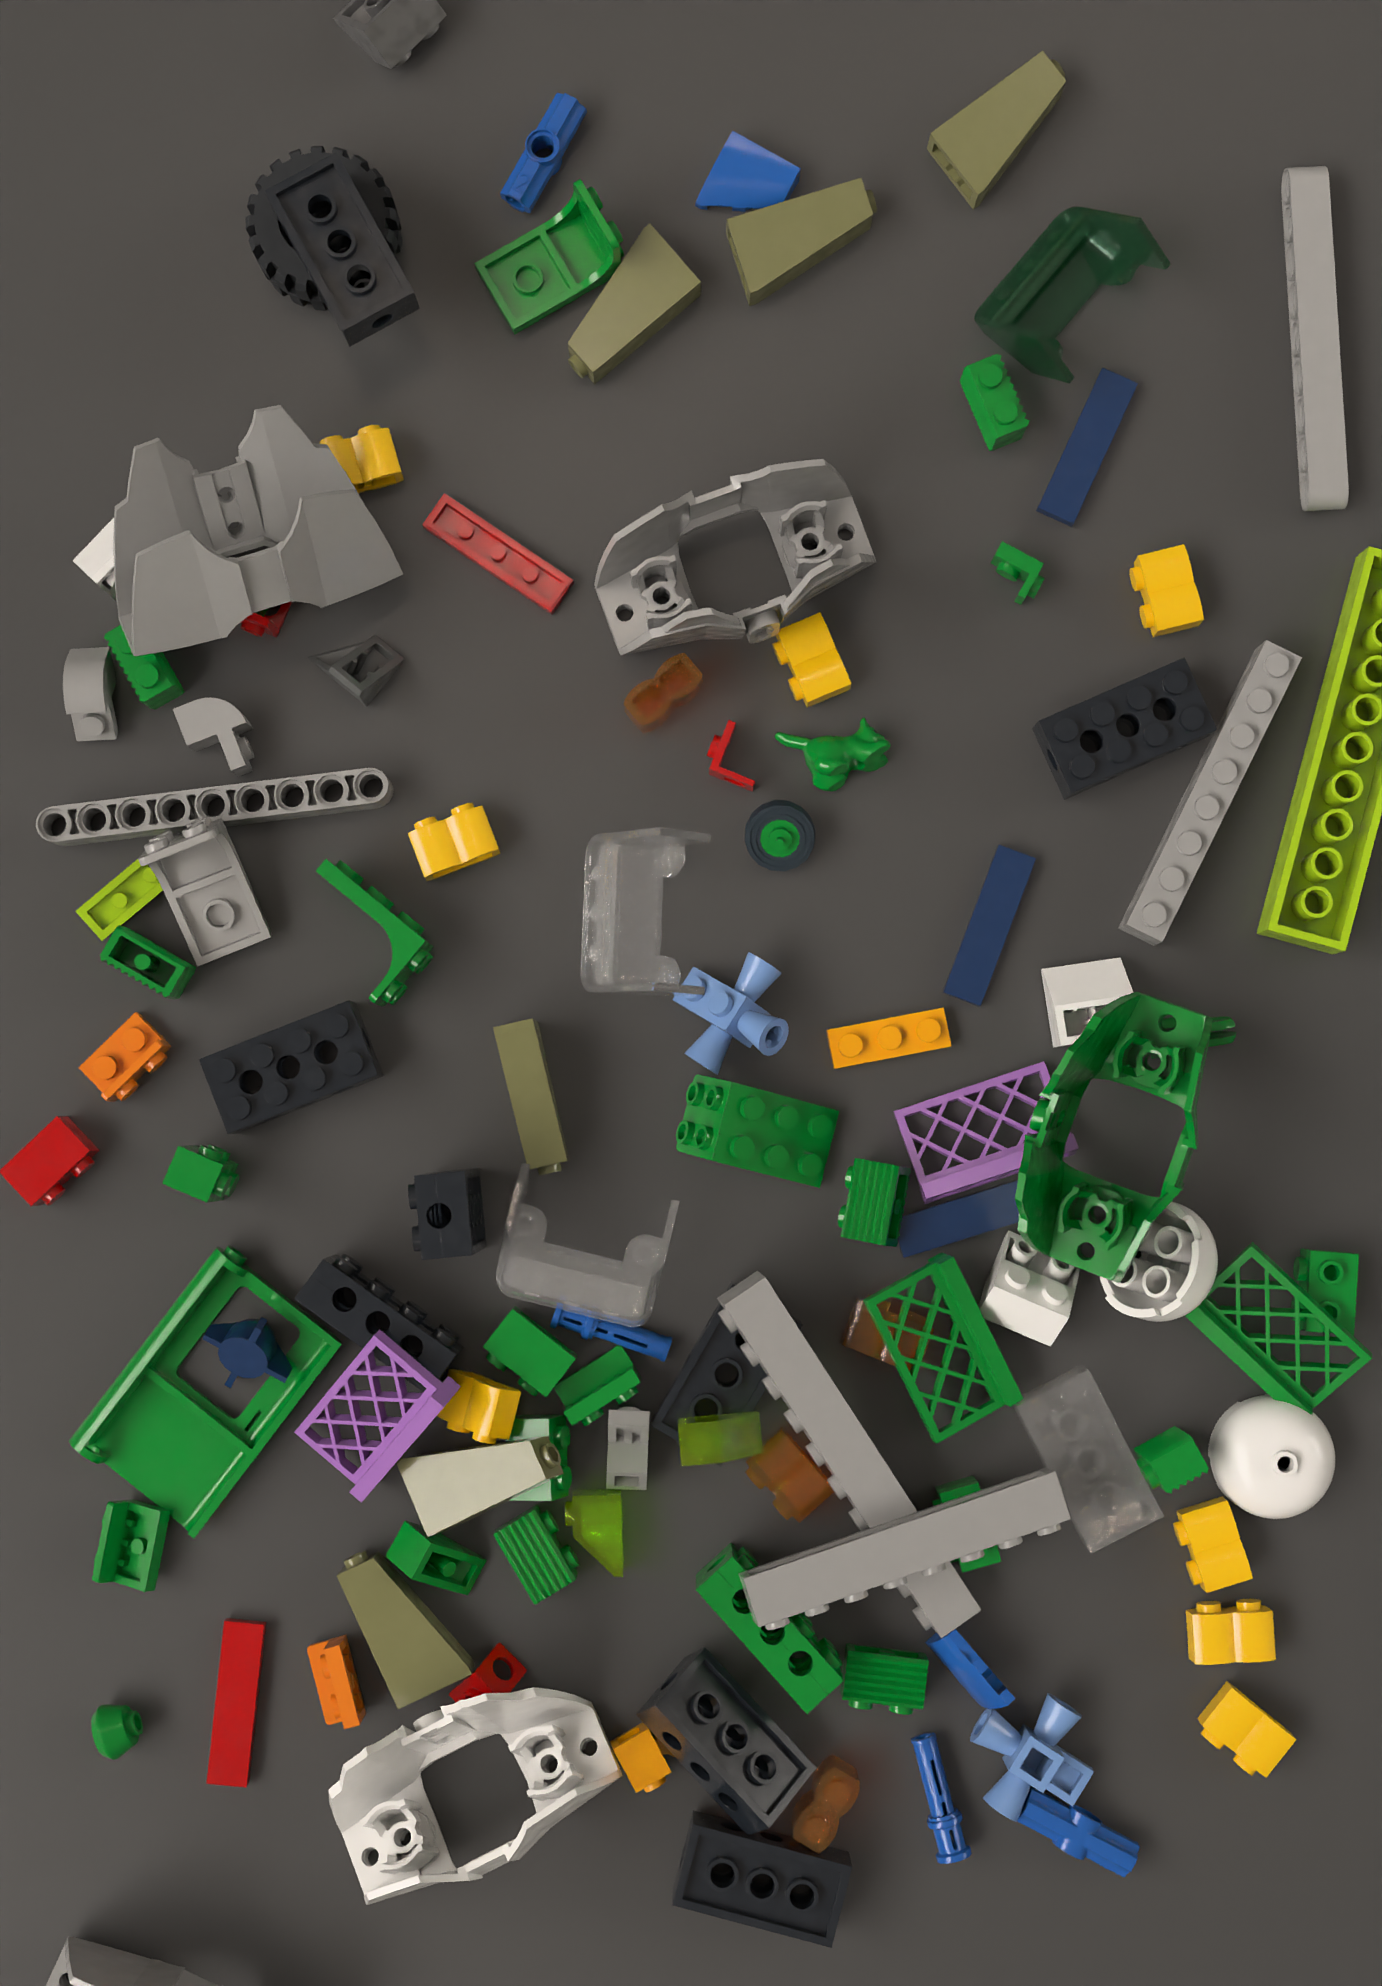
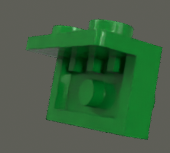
(597, 1384)
(131, 1544)

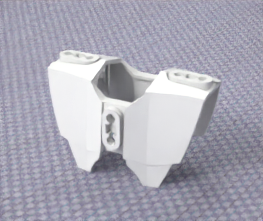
(385, 1799)

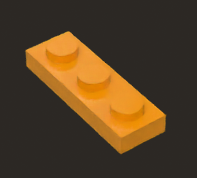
(888, 1038)

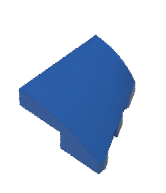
(747, 177)
(970, 1670)

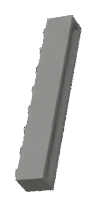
(1209, 793)
(904, 1547)

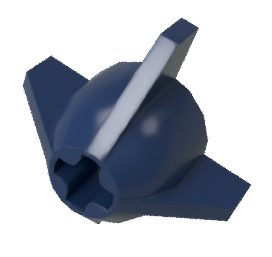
(248, 1349)

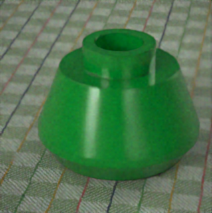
(115, 1729)

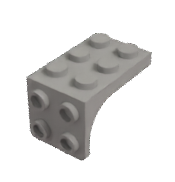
(207, 889)

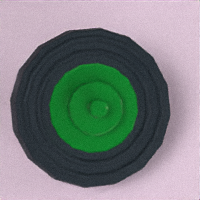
(779, 835)

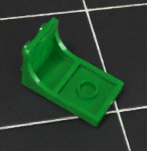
(553, 261)
(409, 948)
(756, 1130)

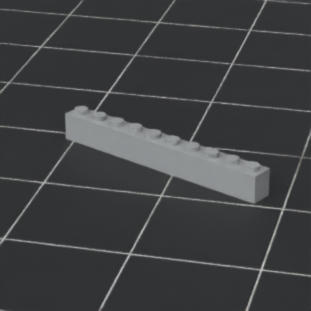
(836, 1437)

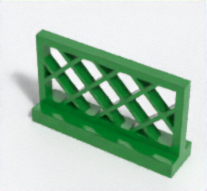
(975, 1336)
(1257, 1360)

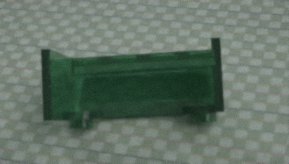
(1057, 279)

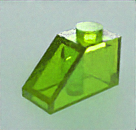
(719, 1438)
(599, 1525)

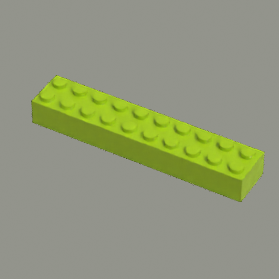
(1338, 783)

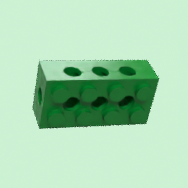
(803, 1678)

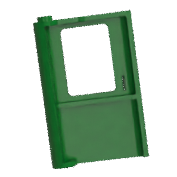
(167, 1432)

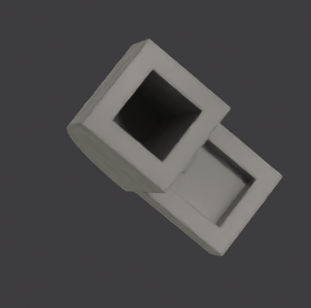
(88, 693)
(216, 721)
(627, 1449)

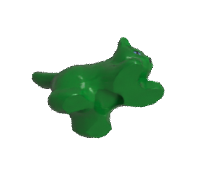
(835, 756)

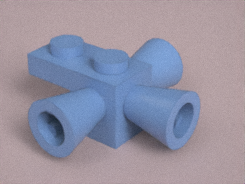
(734, 1013)
(1032, 1757)

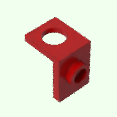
(271, 625)
(717, 751)
(485, 1680)

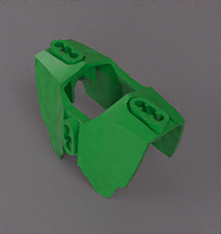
(1058, 1200)

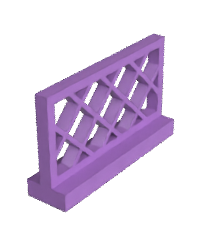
(985, 1168)
(406, 1428)

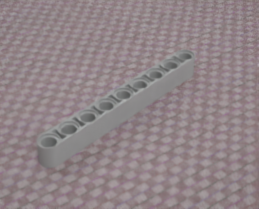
(1314, 338)
(196, 803)

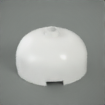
(1172, 1272)
(1247, 1450)

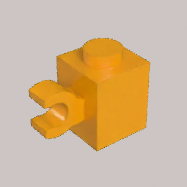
(642, 1758)

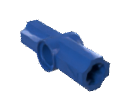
(553, 133)
(1079, 1832)

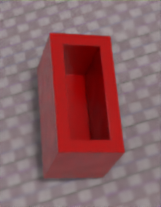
(50, 1162)

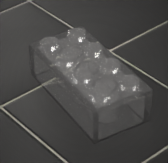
(1090, 1456)

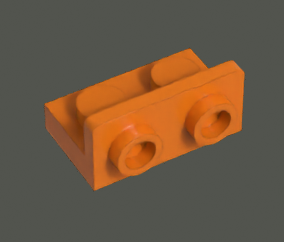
(125, 1058)
(337, 1682)

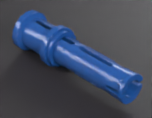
(632, 1338)
(944, 1817)

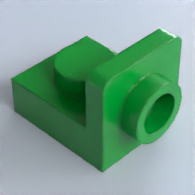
(1016, 564)

